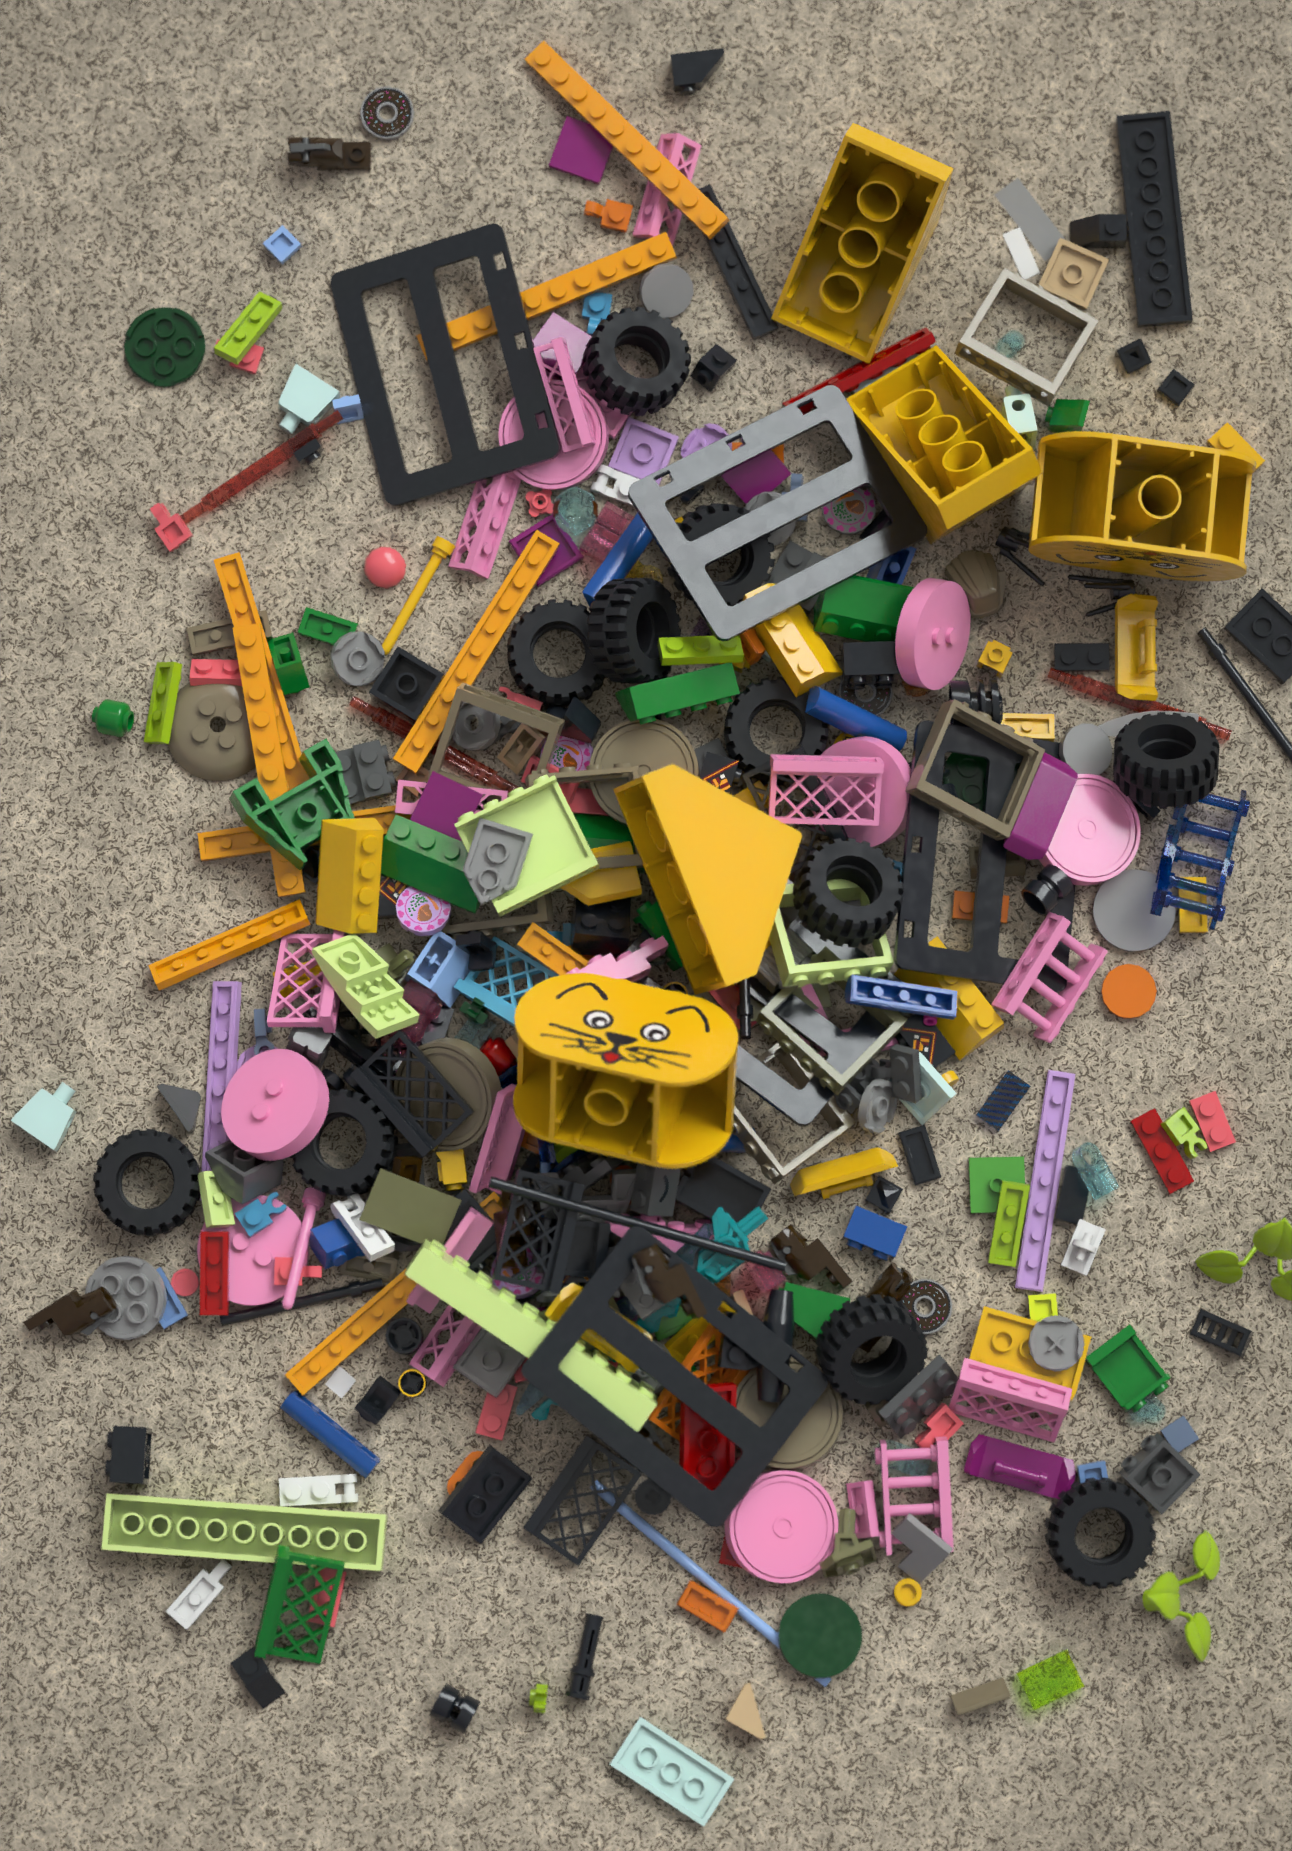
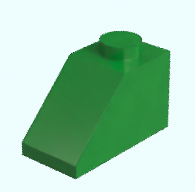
(1067, 415)
(288, 664)

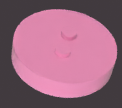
(567, 468)
(932, 633)
(893, 785)
(1095, 832)
(275, 1104)
(254, 1257)
(782, 1527)

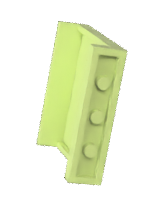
(557, 848)

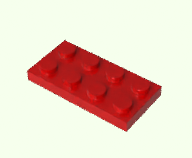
(703, 1449)

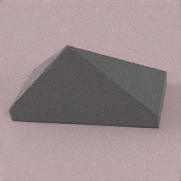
(184, 1104)

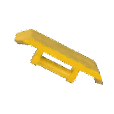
(1136, 647)
(842, 1173)
(562, 1302)

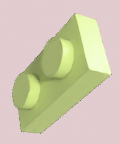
(215, 1203)

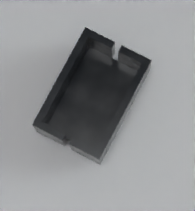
(718, 1185)

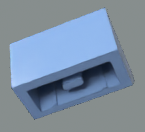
(440, 967)

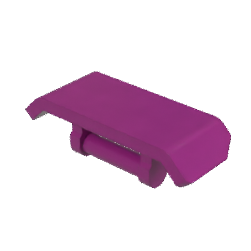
(1042, 808)
(1019, 1466)

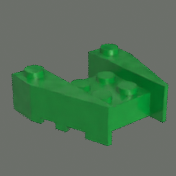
(296, 816)

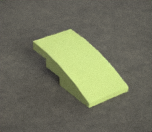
(364, 985)

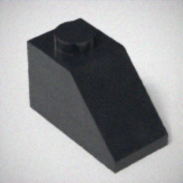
(694, 69)
(1099, 231)

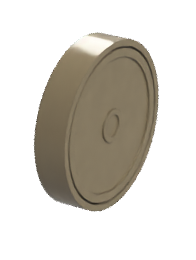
(645, 746)
(470, 1076)
(814, 1434)

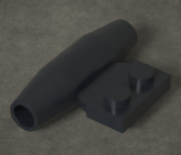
(780, 1320)

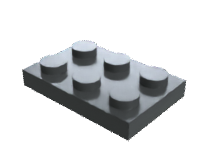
(919, 1397)

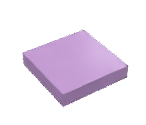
(642, 449)

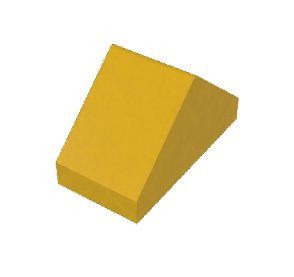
(863, 242)
(944, 442)
(712, 869)

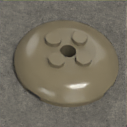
(206, 752)

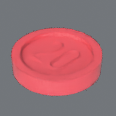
(185, 1282)

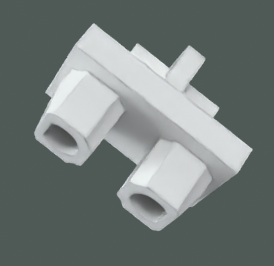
(1083, 1247)

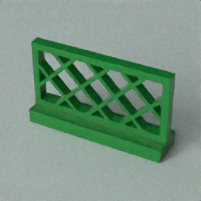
(274, 1606)

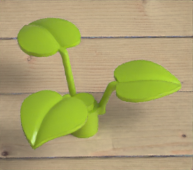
(1271, 1240)
(1164, 1595)

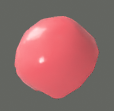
(384, 567)

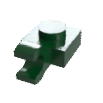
(475, 1012)

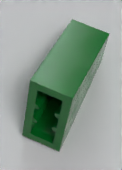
(813, 1307)

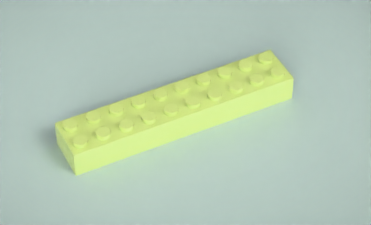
(524, 1330)
(241, 1530)

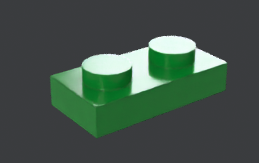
(324, 626)

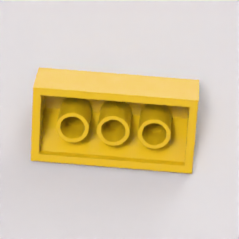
(796, 648)
(349, 875)
(975, 1017)

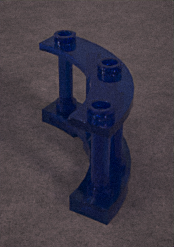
(1172, 853)

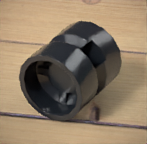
(1044, 892)
(404, 1336)
(651, 1498)
(445, 1704)

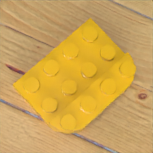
(1003, 1343)

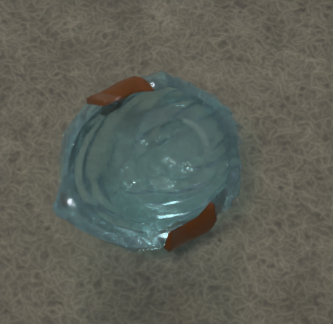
(575, 511)

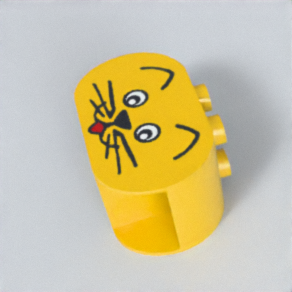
(1141, 506)
(625, 1070)

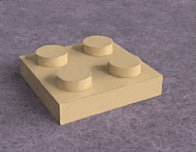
(1073, 273)

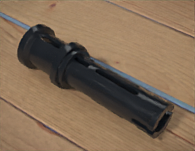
(583, 1670)

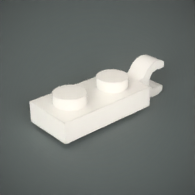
(198, 1595)

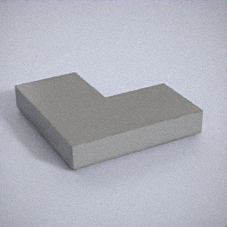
(926, 1548)

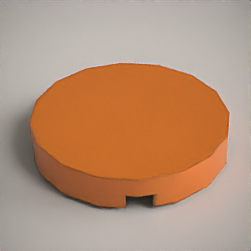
(1128, 991)

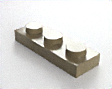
(219, 635)

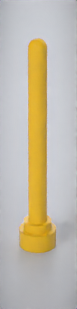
(441, 549)

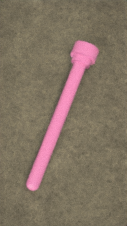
(312, 1201)

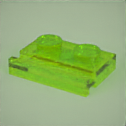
(1050, 1679)

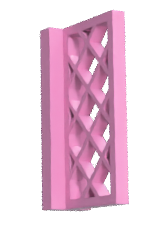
(826, 766)
(328, 999)
(1014, 1390)

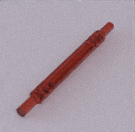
(260, 467)
(1109, 693)
(453, 756)

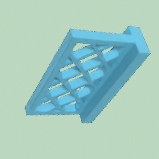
(494, 1003)

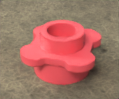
(534, 497)

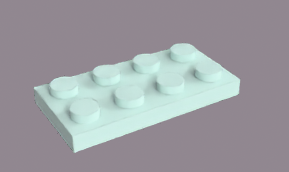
(672, 1771)

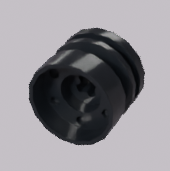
(981, 700)

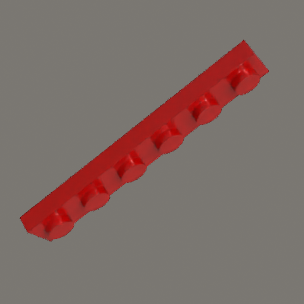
(891, 356)

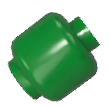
(113, 718)

